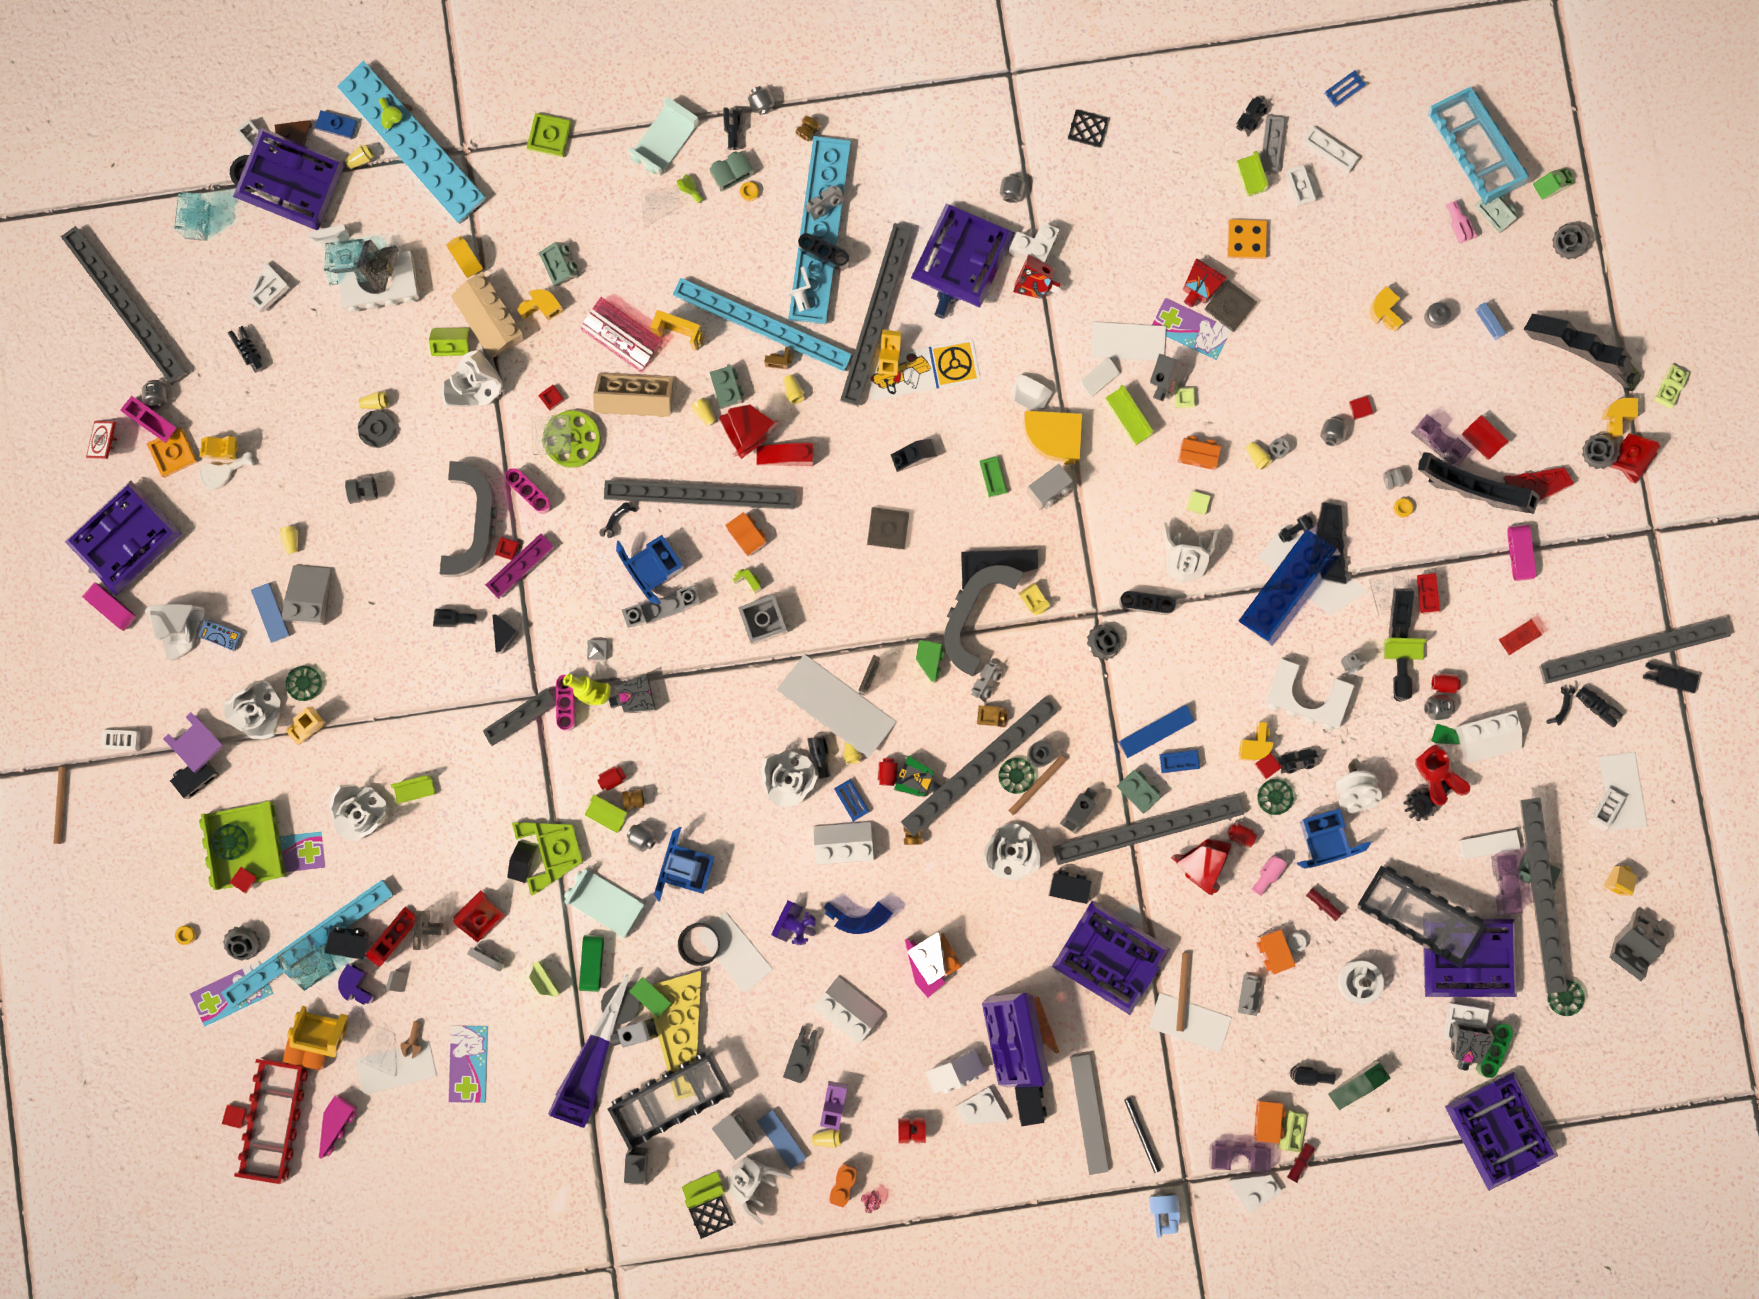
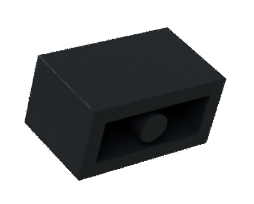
(189, 783)
(1069, 887)
(346, 941)
(1030, 1106)

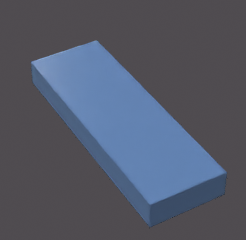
(270, 612)
(781, 1139)

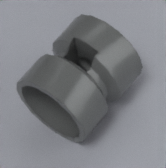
(354, 489)
(1040, 754)

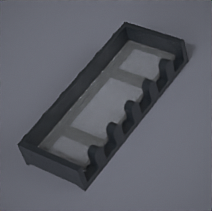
(1421, 916)
(670, 1099)

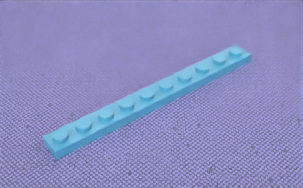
(762, 325)
(272, 969)

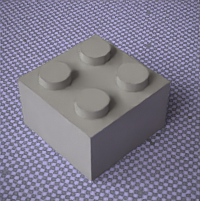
(1049, 487)
(762, 620)
(734, 1134)

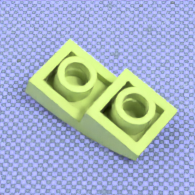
(1671, 386)

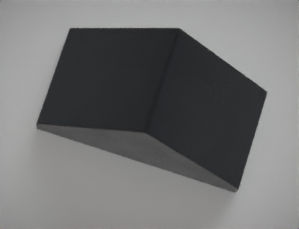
(503, 634)
(521, 861)

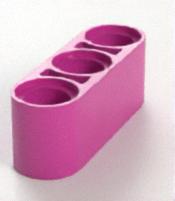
(522, 484)
(1521, 552)
(109, 606)
(565, 712)

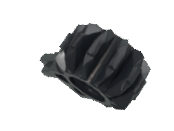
(1424, 796)

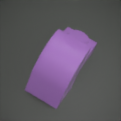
(833, 1105)

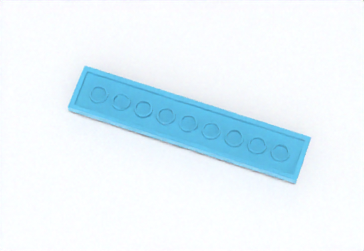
(413, 144)
(826, 169)

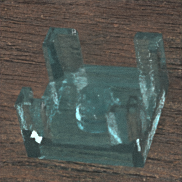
(343, 258)

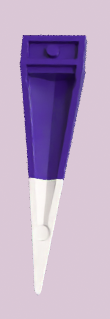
(579, 1088)

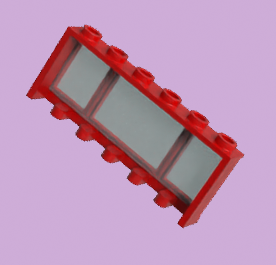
(272, 1121)

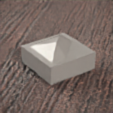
(597, 649)

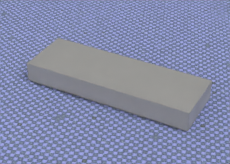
(1272, 143)

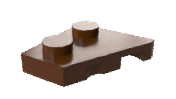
(294, 131)

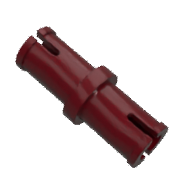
(1324, 904)
(1301, 1163)

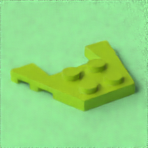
(558, 851)

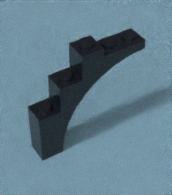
(1589, 346)
(1471, 486)

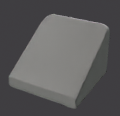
(397, 981)

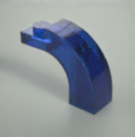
(871, 921)

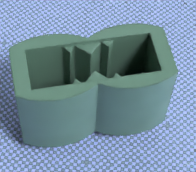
(731, 171)

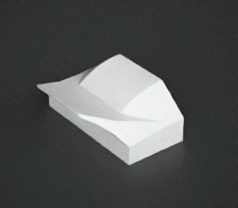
(1301, 185)
(331, 234)
(1030, 393)

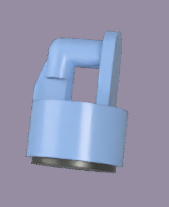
(1162, 1204)

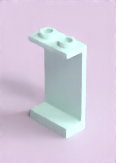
(664, 137)
(604, 902)

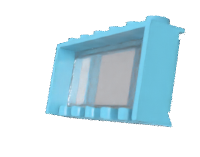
(1478, 145)

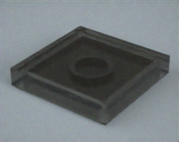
(1230, 306)
(888, 528)
(869, 675)

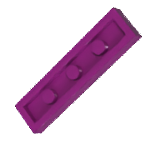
(519, 566)

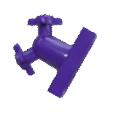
(790, 922)

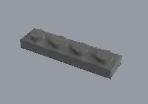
(519, 717)

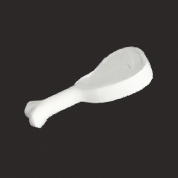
(215, 477)

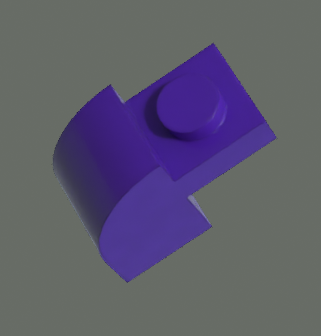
(350, 982)

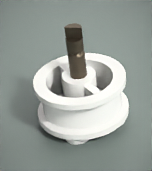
(1358, 790)
(1360, 982)

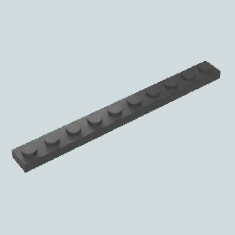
(123, 305)
(876, 314)
(699, 494)
(1634, 651)
(978, 766)
(1148, 830)
(1543, 895)

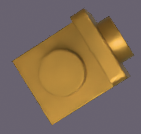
(776, 361)
(992, 716)

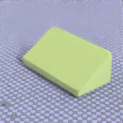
(1293, 1131)

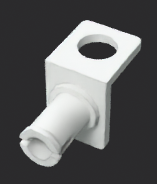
(799, 293)

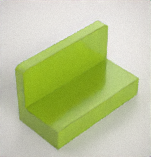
(1252, 174)
(449, 341)
(1404, 648)
(414, 789)
(606, 813)
(703, 1190)

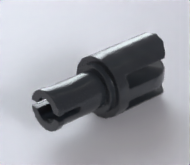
(732, 126)
(452, 617)
(1402, 681)
(820, 754)
(1311, 1076)

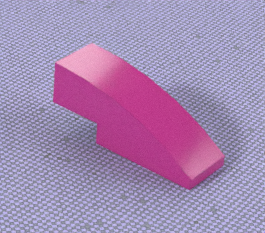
(148, 419)

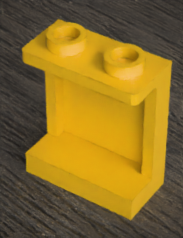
(664, 320)
(317, 1032)

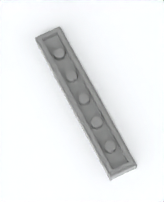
(1089, 1114)

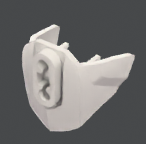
(472, 383)
(1186, 561)
(175, 626)
(256, 721)
(779, 767)
(348, 802)
(1025, 858)
(745, 1178)

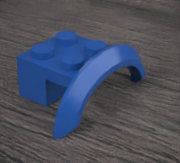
(651, 566)
(1327, 839)
(704, 872)

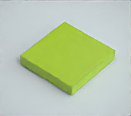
(549, 135)

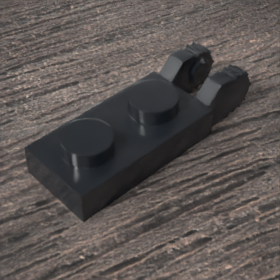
(1401, 611)
(1672, 678)

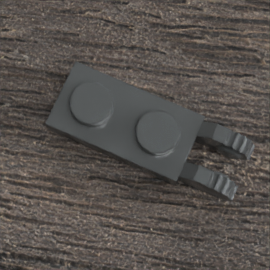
(799, 1057)

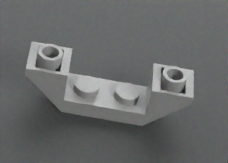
(669, 606)

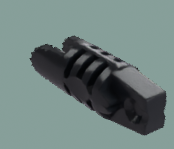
(247, 349)
(1599, 706)

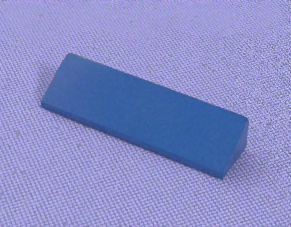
(1156, 731)

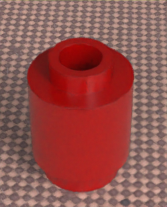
(1445, 683)
(887, 772)
(611, 778)
(1242, 834)

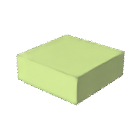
(1185, 398)
(1198, 502)

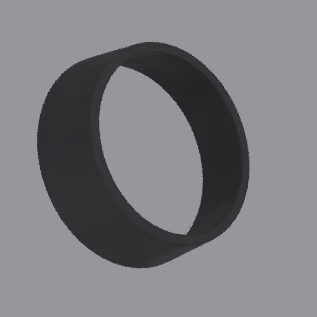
(680, 944)

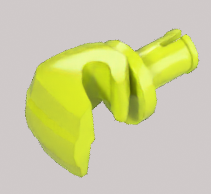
(587, 690)

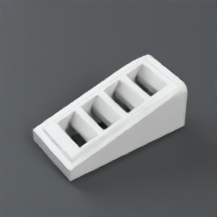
(245, 126)
(135, 740)
(1596, 816)

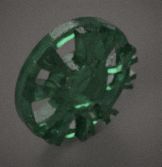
(303, 683)
(1016, 775)
(1275, 797)
(229, 842)
(1566, 999)

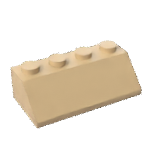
(487, 315)
(633, 394)

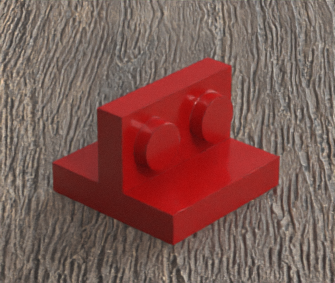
(1635, 456)
(478, 916)

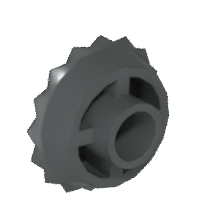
(1571, 241)
(1600, 451)
(1103, 642)
(241, 943)

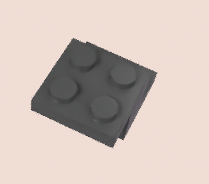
(1639, 944)

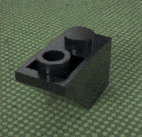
(913, 454)

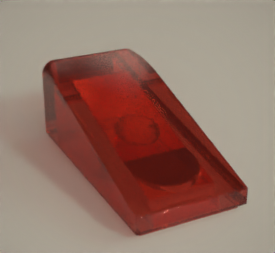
(1520, 637)

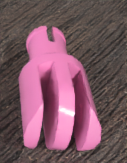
(1461, 223)
(1269, 873)

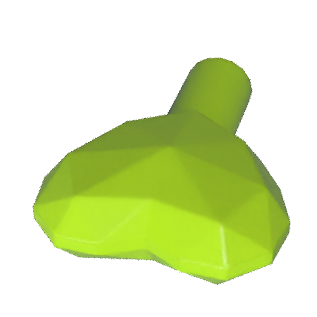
(389, 115)
(688, 186)

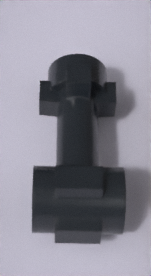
(1304, 523)

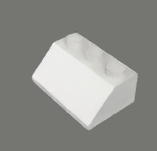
(1490, 737)
(843, 843)
(848, 1010)

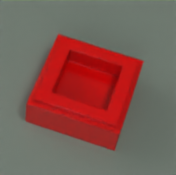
(551, 397)
(1361, 408)
(507, 548)
(1267, 766)
(243, 880)
(234, 1116)

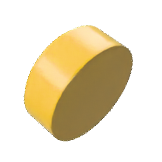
(749, 191)
(1403, 507)
(185, 935)

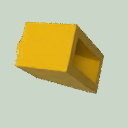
(1621, 881)

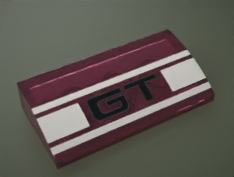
(621, 334)

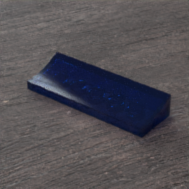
(1289, 587)

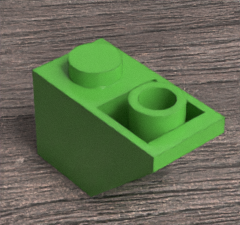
(1554, 183)
(928, 657)

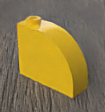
(1054, 435)

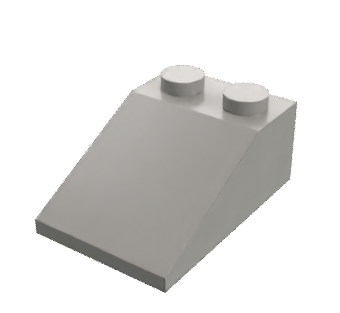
(307, 595)

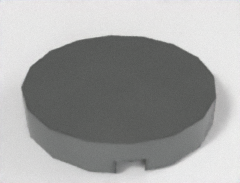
(376, 429)
(628, 1008)

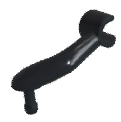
(614, 517)
(1560, 717)

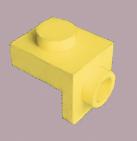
(1034, 600)

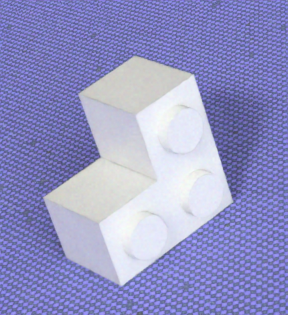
(1038, 247)
(955, 1073)

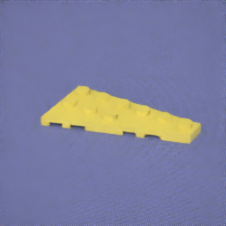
(680, 1021)

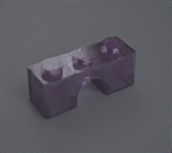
(1450, 449)
(1507, 876)
(1222, 1154)

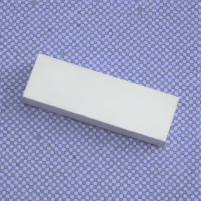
(1330, 149)
(1489, 844)

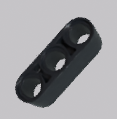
(818, 244)
(1156, 600)

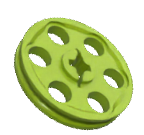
(580, 434)

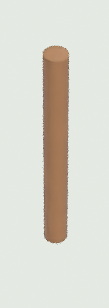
(1037, 785)
(59, 805)
(1183, 992)

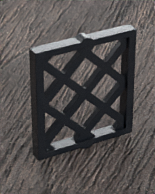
(1091, 116)
(717, 1229)

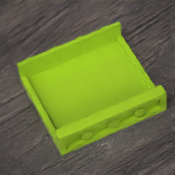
(264, 850)

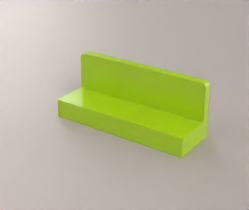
(1129, 415)

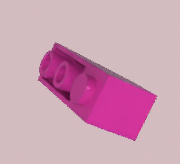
(927, 989)
(335, 1118)

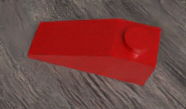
(785, 454)
(391, 937)

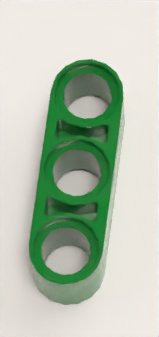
(591, 963)
(1502, 1044)

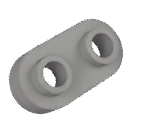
(492, 961)

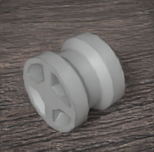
(1281, 446)
(1393, 479)

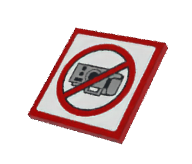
(101, 440)

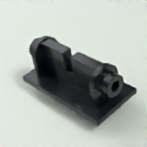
(1257, 108)
(1307, 760)

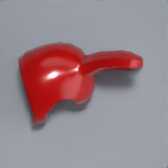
(1436, 767)

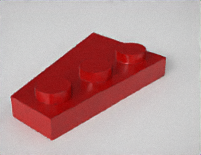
(1543, 483)

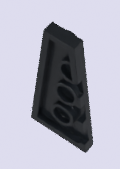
(1330, 530)
(977, 560)

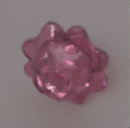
(871, 1201)

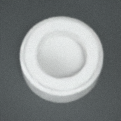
(1296, 942)

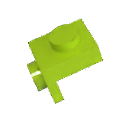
(753, 580)

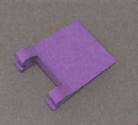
(195, 745)

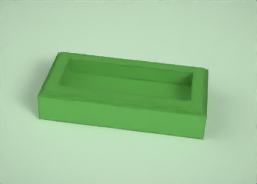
(993, 477)
(650, 997)

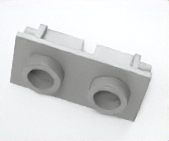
(831, 197)
(1351, 664)
(984, 689)
(1250, 995)

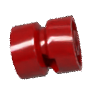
(904, 1130)

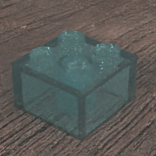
(193, 216)
(306, 962)

